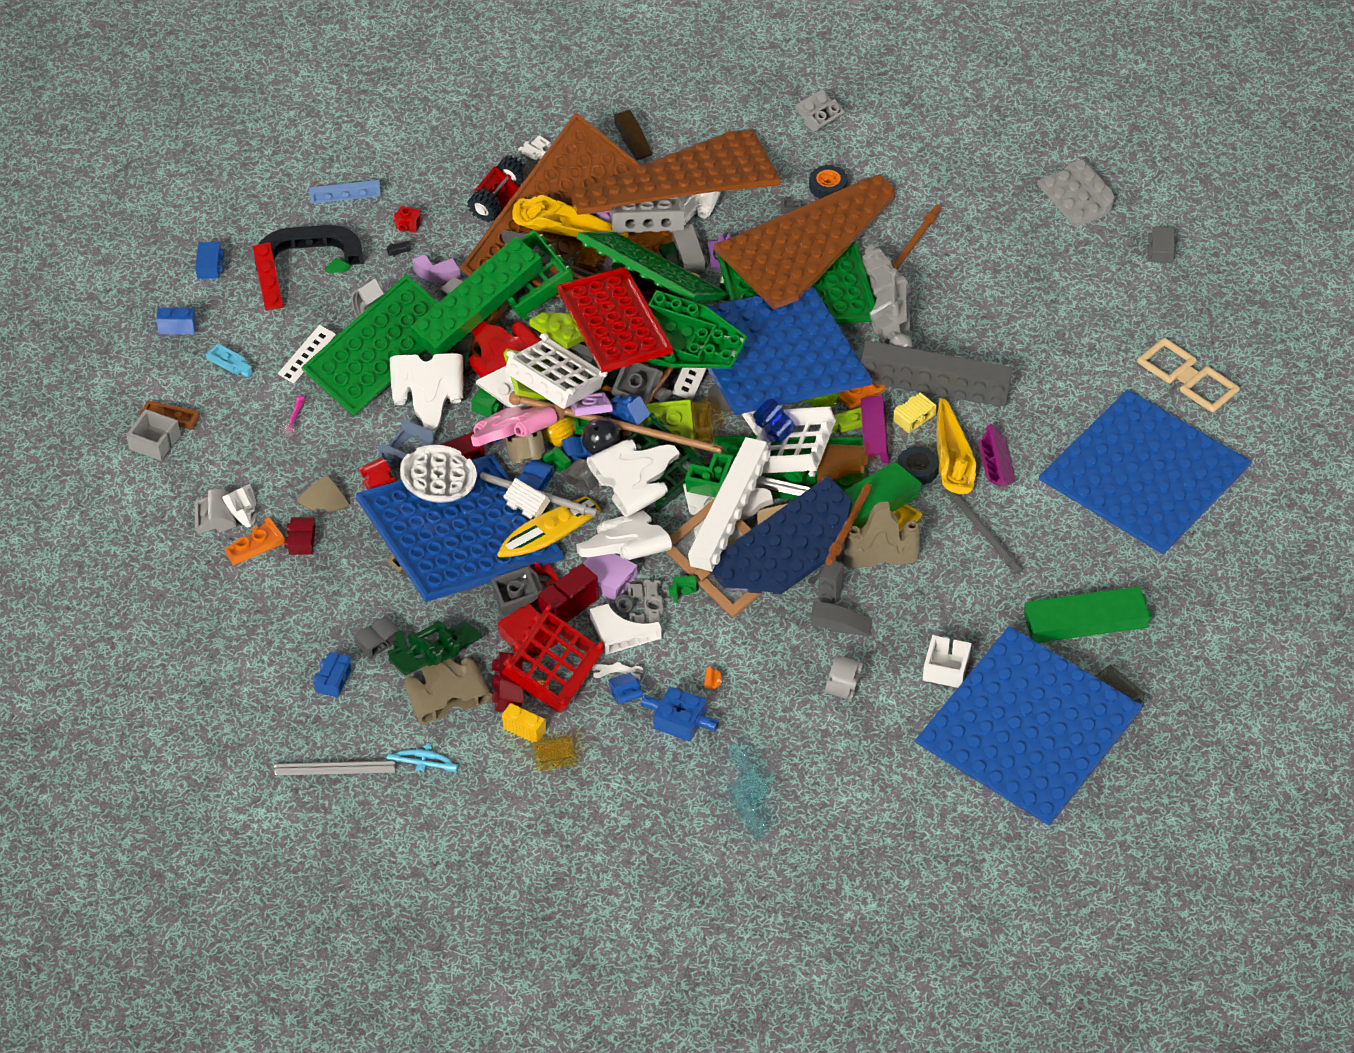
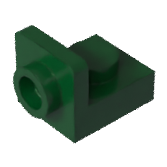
(398, 645)

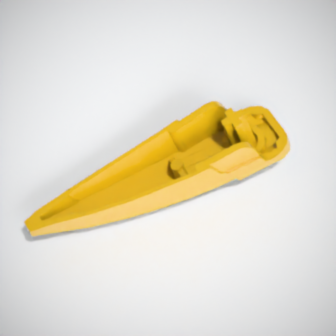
(556, 217)
(954, 453)

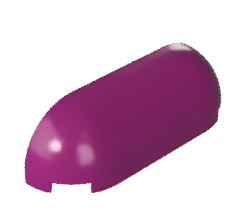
(996, 457)

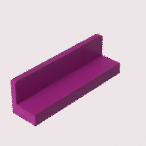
(875, 427)

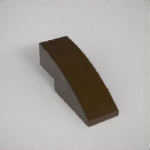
(632, 134)

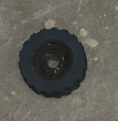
(924, 460)

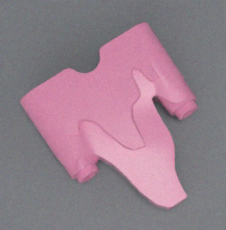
(511, 422)

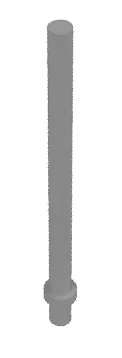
(582, 508)

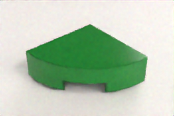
(337, 266)

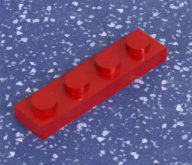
(267, 276)

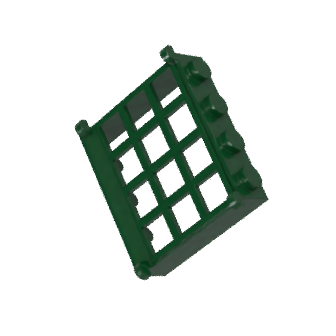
(684, 450)

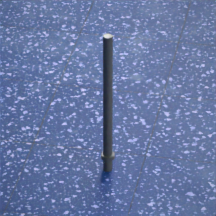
(1010, 560)

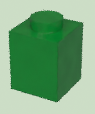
(485, 403)

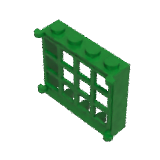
(546, 290)

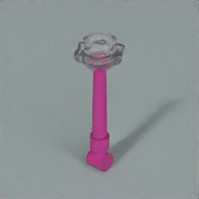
(289, 429)

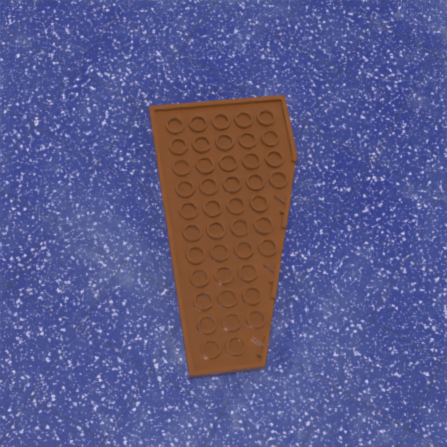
(572, 162)

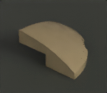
(323, 495)

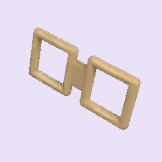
(1188, 375)

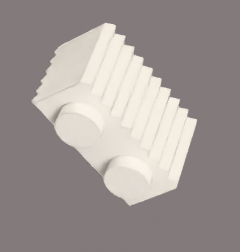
(526, 499)

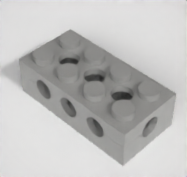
(654, 211)

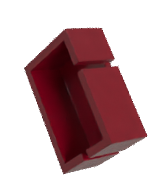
(570, 593)

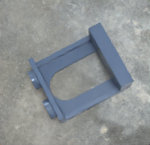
(409, 429)

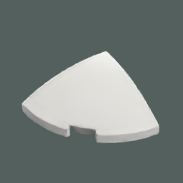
(241, 504)

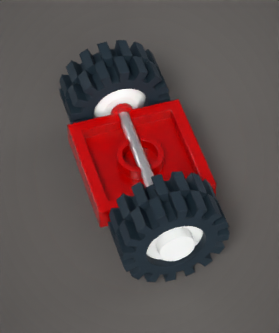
(496, 188)

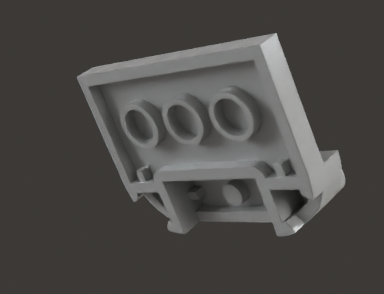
(1078, 193)

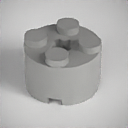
(843, 677)

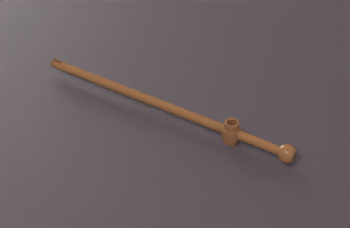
(516, 400)

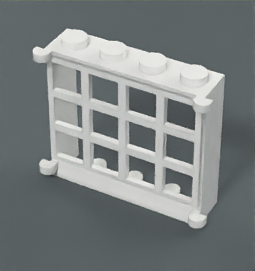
(520, 368)
(798, 462)

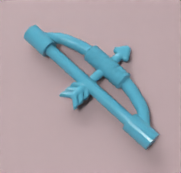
(421, 764)

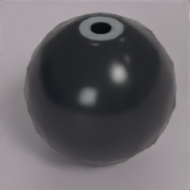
(599, 435)

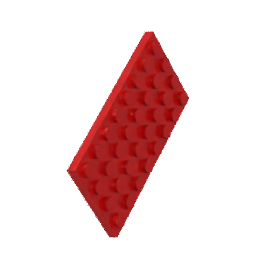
(614, 319)

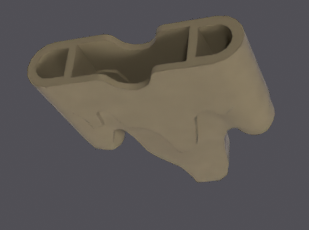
(881, 540)
(447, 687)

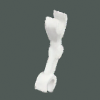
(617, 667)

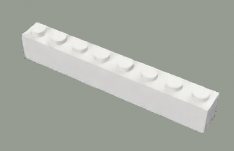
(729, 504)

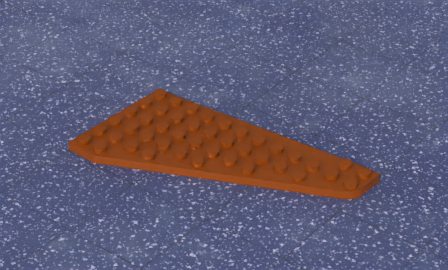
(714, 165)
(800, 246)

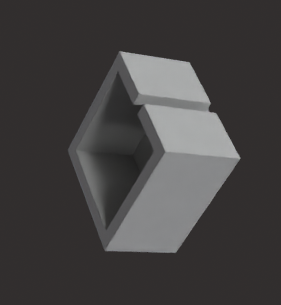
(153, 434)

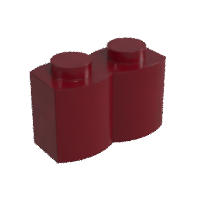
(300, 535)

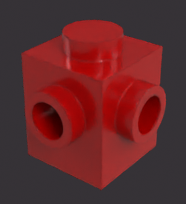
(407, 219)

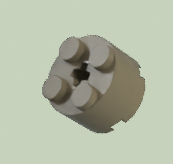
(525, 447)

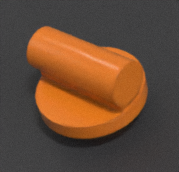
(712, 678)

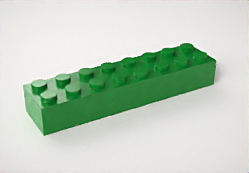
(476, 297)

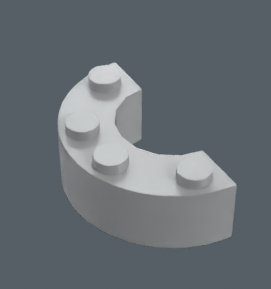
(365, 296)

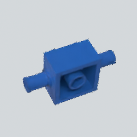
(680, 713)

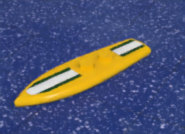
(546, 529)

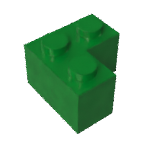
(709, 479)

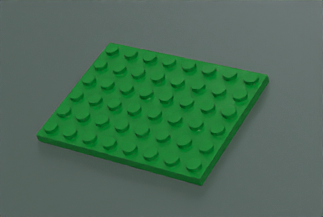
(841, 288)

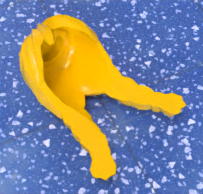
(559, 431)

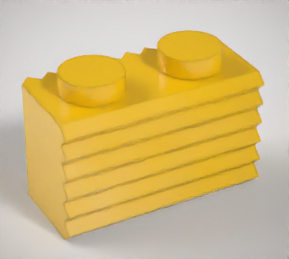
(523, 723)

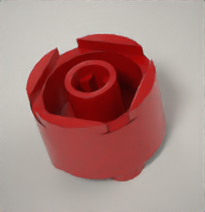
(376, 474)

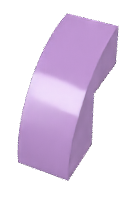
(438, 273)

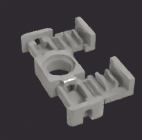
(650, 594)

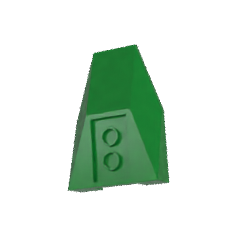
(695, 333)

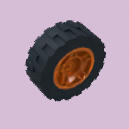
(827, 180)

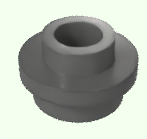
(623, 610)

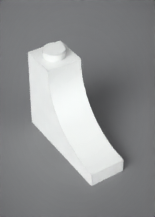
(620, 633)

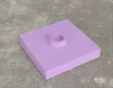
(592, 404)

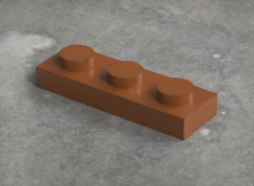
(186, 417)

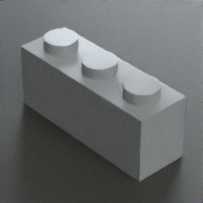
(689, 249)

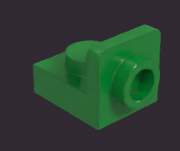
(557, 458)
(682, 584)

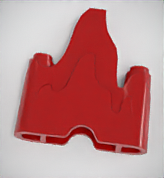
(494, 343)

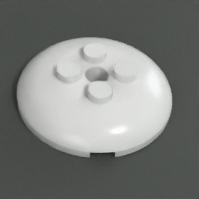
(438, 473)

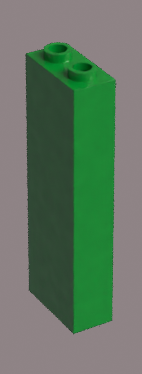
(889, 485)
(1087, 614)

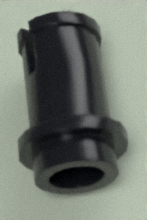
(394, 249)

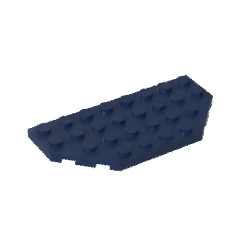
(786, 543)

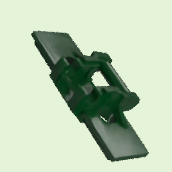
(434, 652)

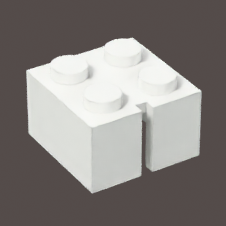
(943, 667)

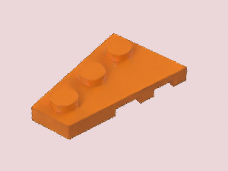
(259, 541)

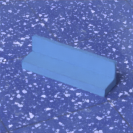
(344, 191)

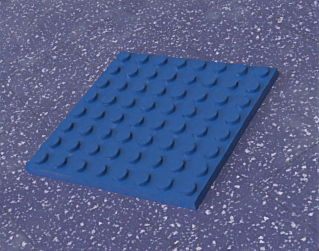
(788, 354)
(1145, 471)
(452, 542)
(1029, 725)

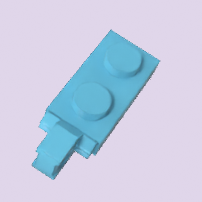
(229, 360)

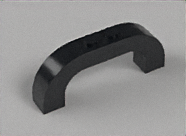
(316, 237)

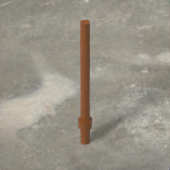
(929, 218)
(836, 547)

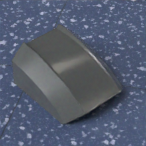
(637, 381)
(516, 589)

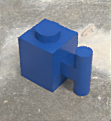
(625, 688)

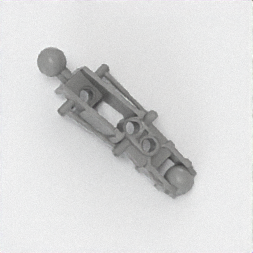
(892, 308)

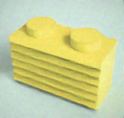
(914, 412)

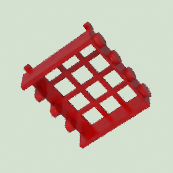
(570, 687)

